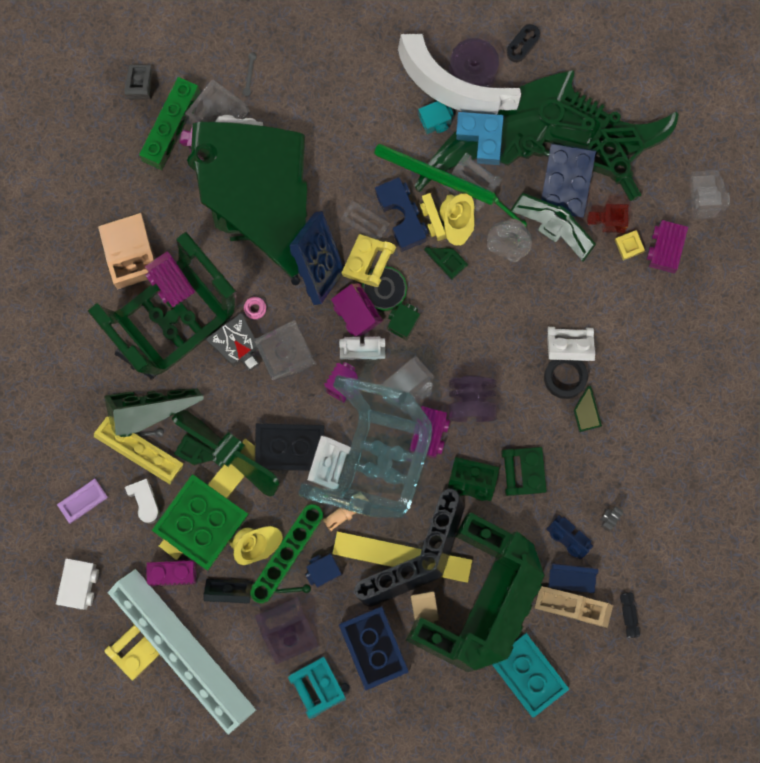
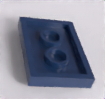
(568, 177)

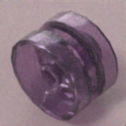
(475, 62)

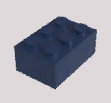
(373, 648)

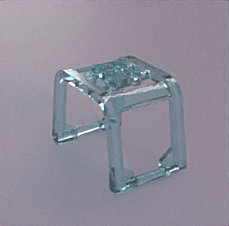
(360, 501)

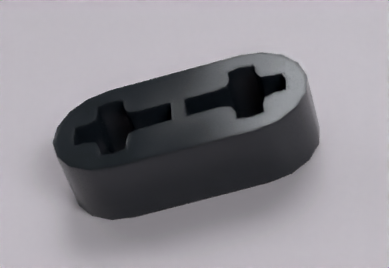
(519, 40)

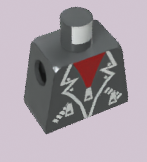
(235, 343)

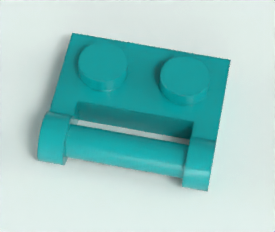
(323, 683)

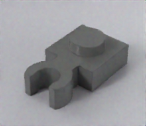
(611, 517)

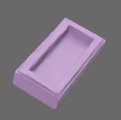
(82, 501)

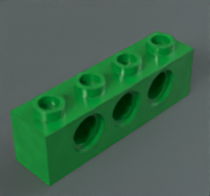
(169, 124)

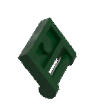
(531, 471)

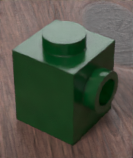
(403, 320)

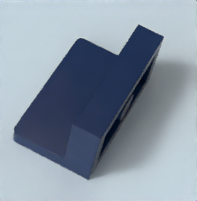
(572, 578)

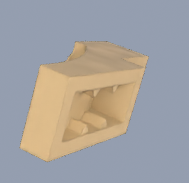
(574, 606)

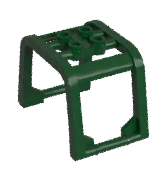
(186, 252)

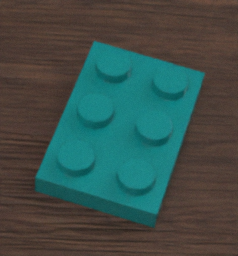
(531, 676)

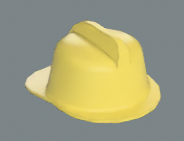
(458, 218)
(255, 544)

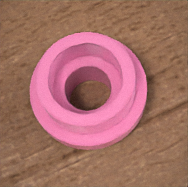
(255, 301)

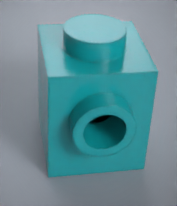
(435, 117)

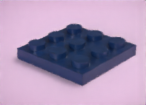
(317, 258)

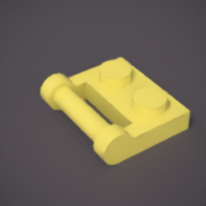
(363, 257)
(137, 658)

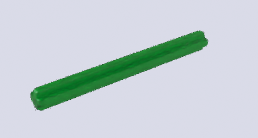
(435, 174)

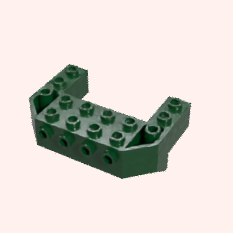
(499, 606)

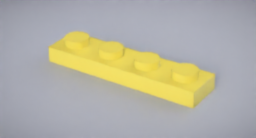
(140, 452)

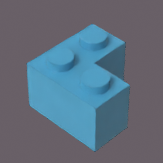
(485, 130)

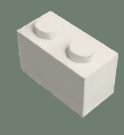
(77, 584)

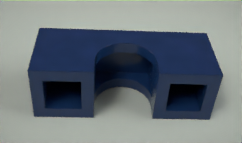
(395, 196)

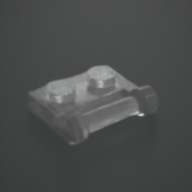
(478, 169)

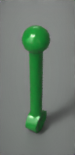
(511, 214)

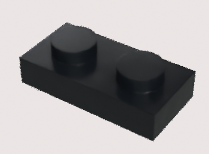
(227, 591)

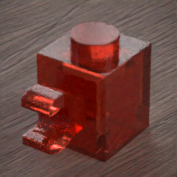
(613, 219)

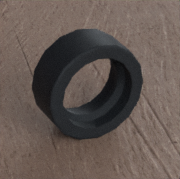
(566, 394)

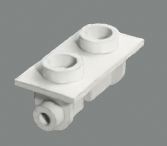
(372, 348)

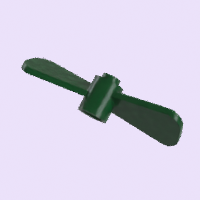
(227, 452)

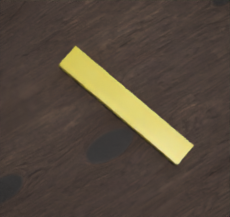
(224, 483)
(394, 554)

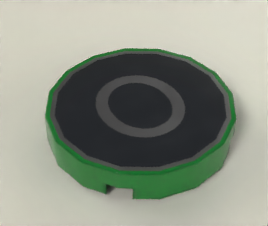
(390, 291)

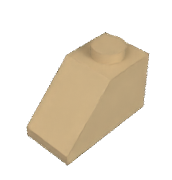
(425, 606)

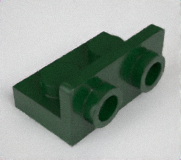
(473, 479)

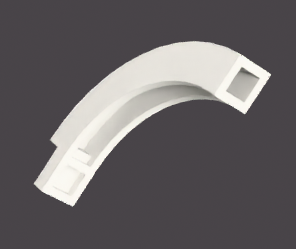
(446, 87)

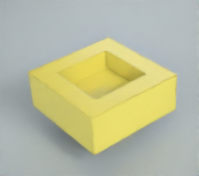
(629, 245)

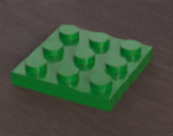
(200, 522)

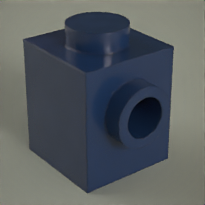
(322, 570)

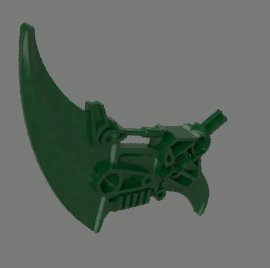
(549, 118)

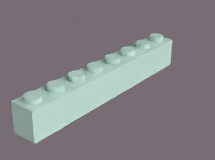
(181, 651)

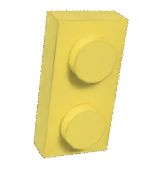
(428, 209)

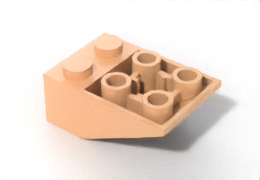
(127, 250)

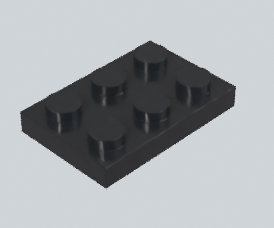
(286, 446)

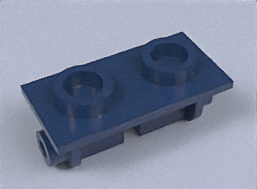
(576, 545)

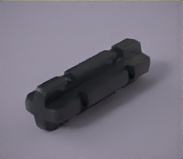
(630, 615)

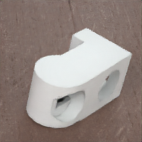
(147, 503)

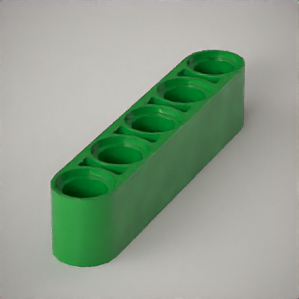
(288, 542)

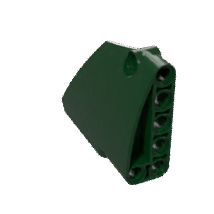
(253, 183)

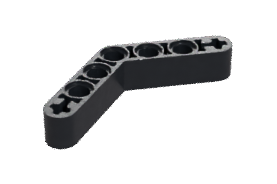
(418, 565)

